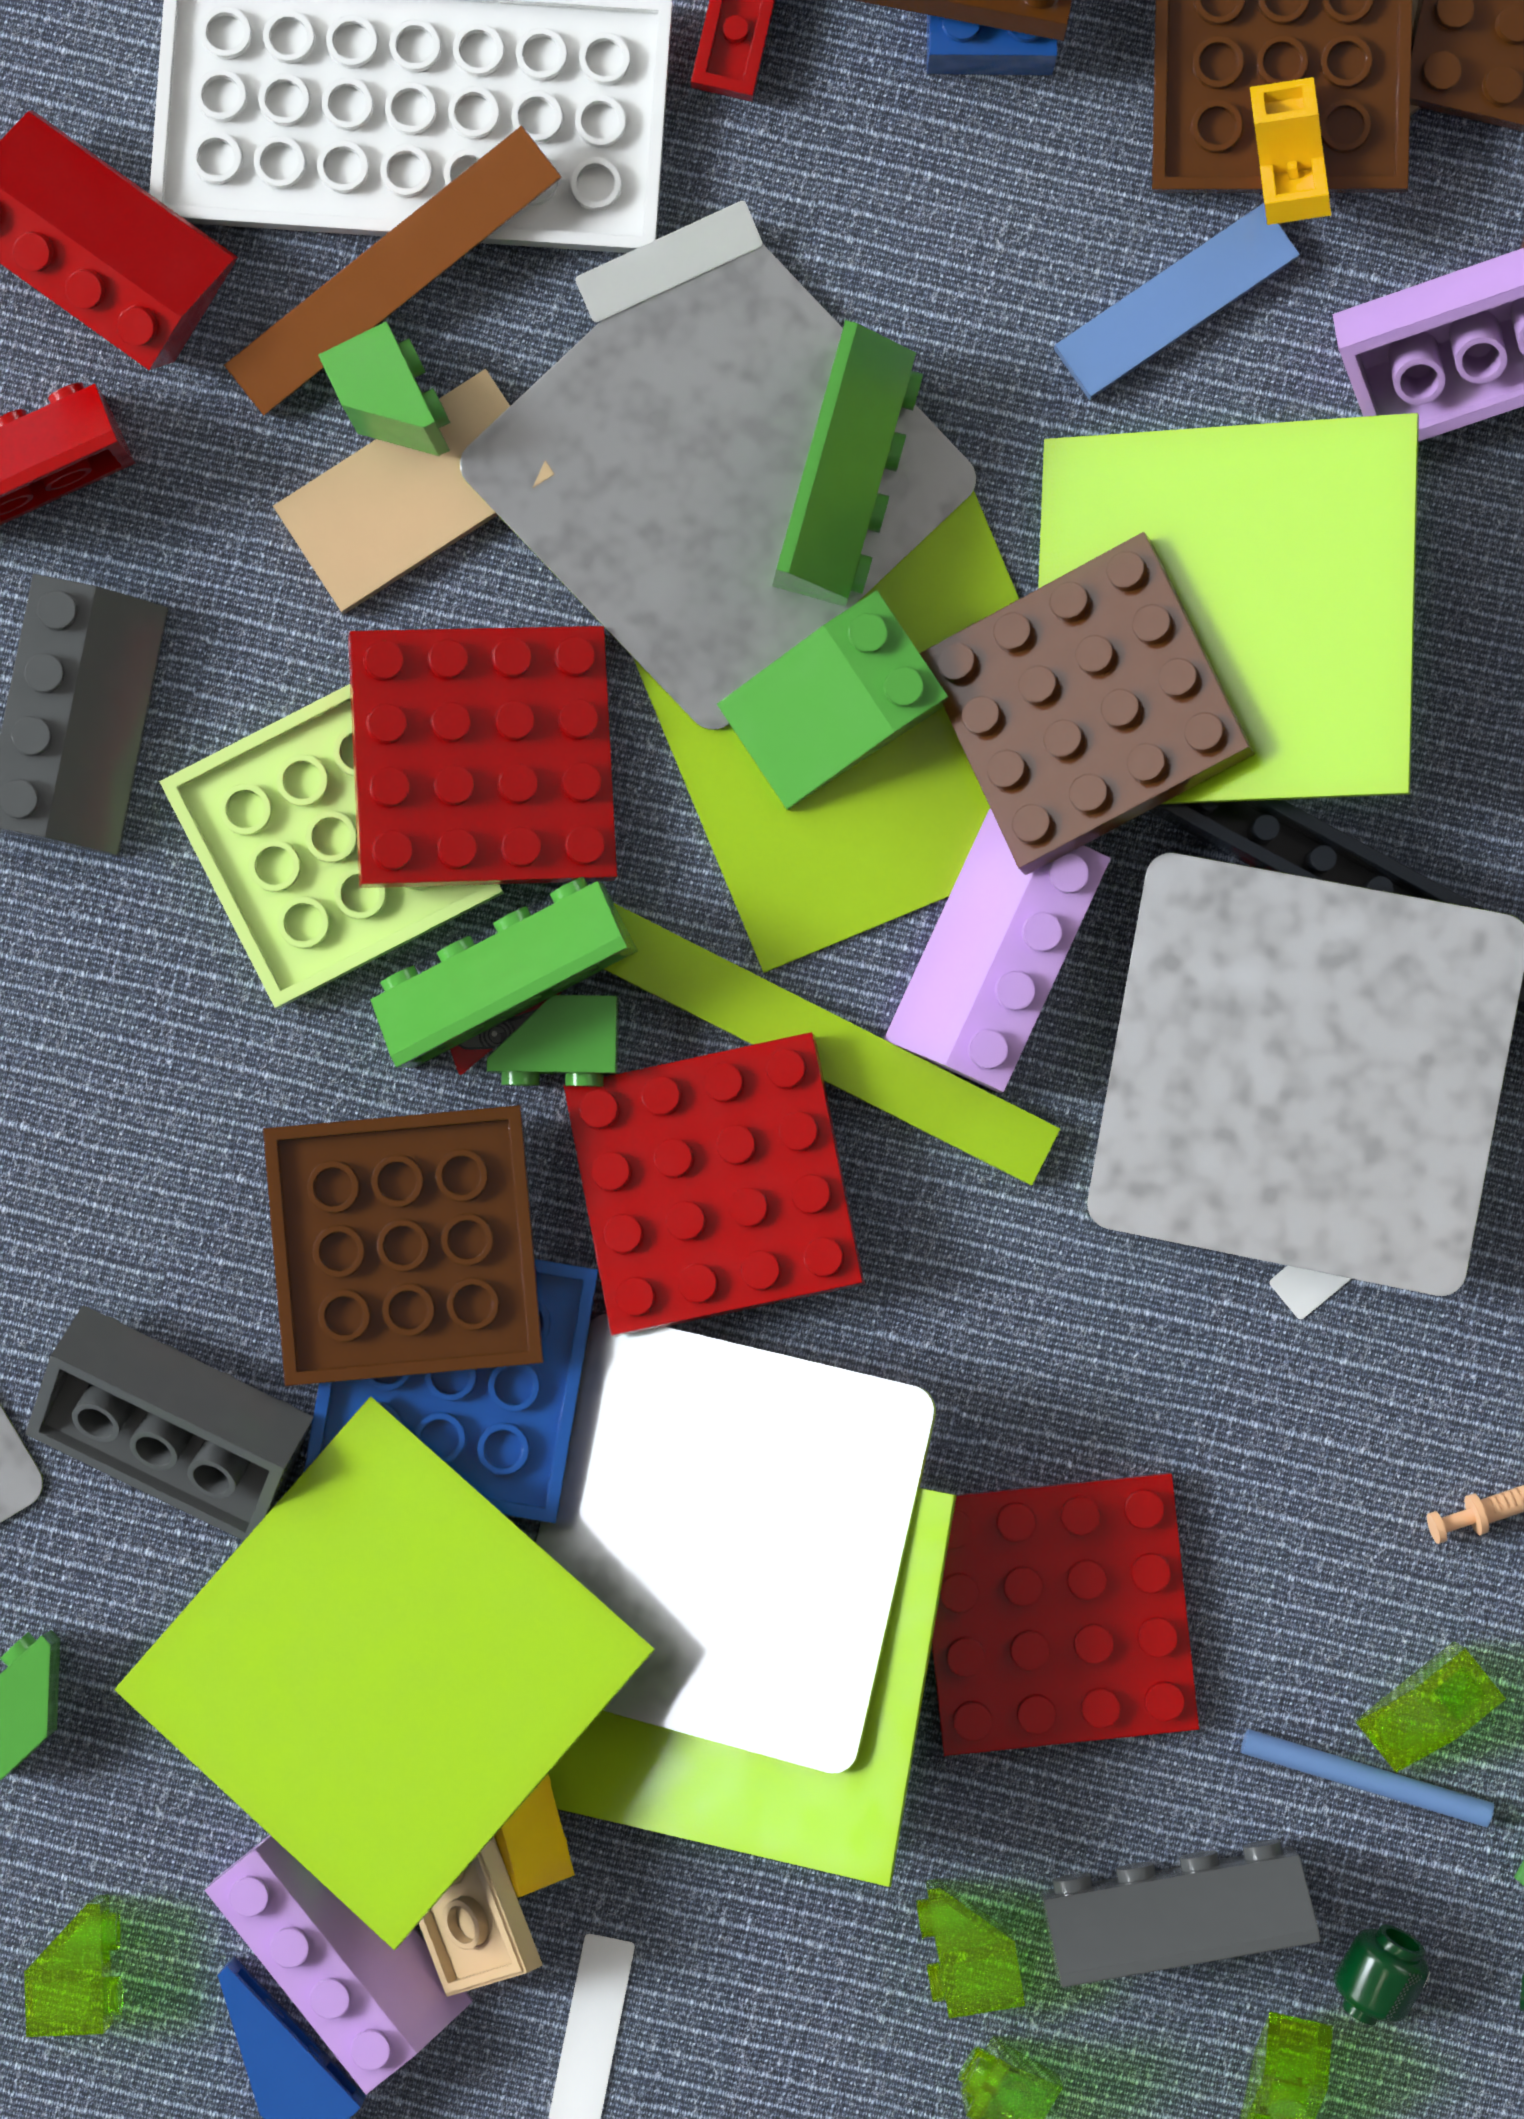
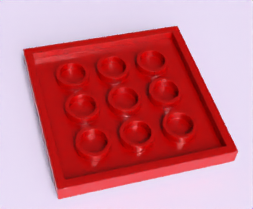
(481, 756)
(714, 1185)
(1063, 1617)

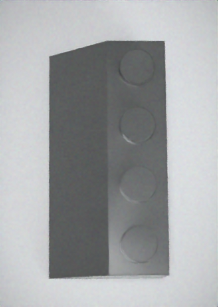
(77, 713)
(167, 1423)
(1178, 1914)

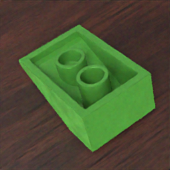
(833, 700)

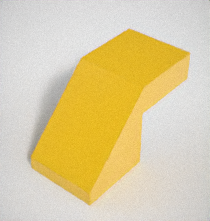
(1290, 151)

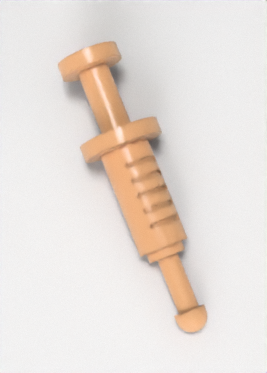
(1478, 1513)

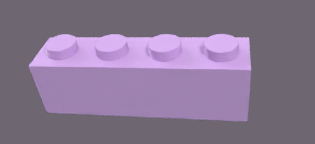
(1440, 347)
(994, 958)
(349, 1984)

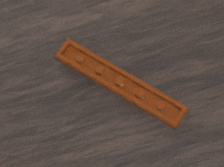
(394, 269)

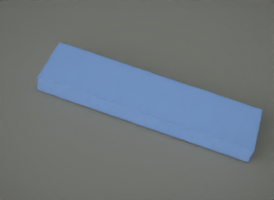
(1175, 302)

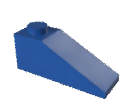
(282, 2061)

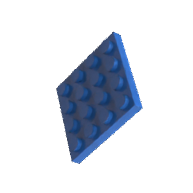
(492, 1425)

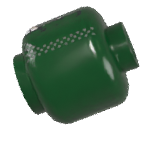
(1381, 1975)

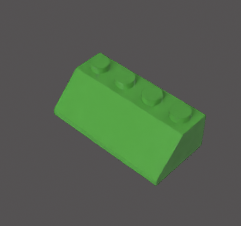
(846, 465)
(502, 974)

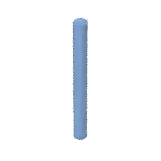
(1367, 1778)

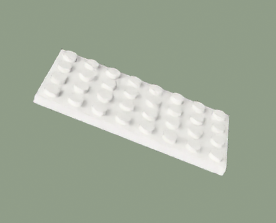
(377, 105)

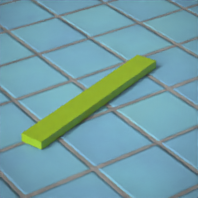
(848, 1054)

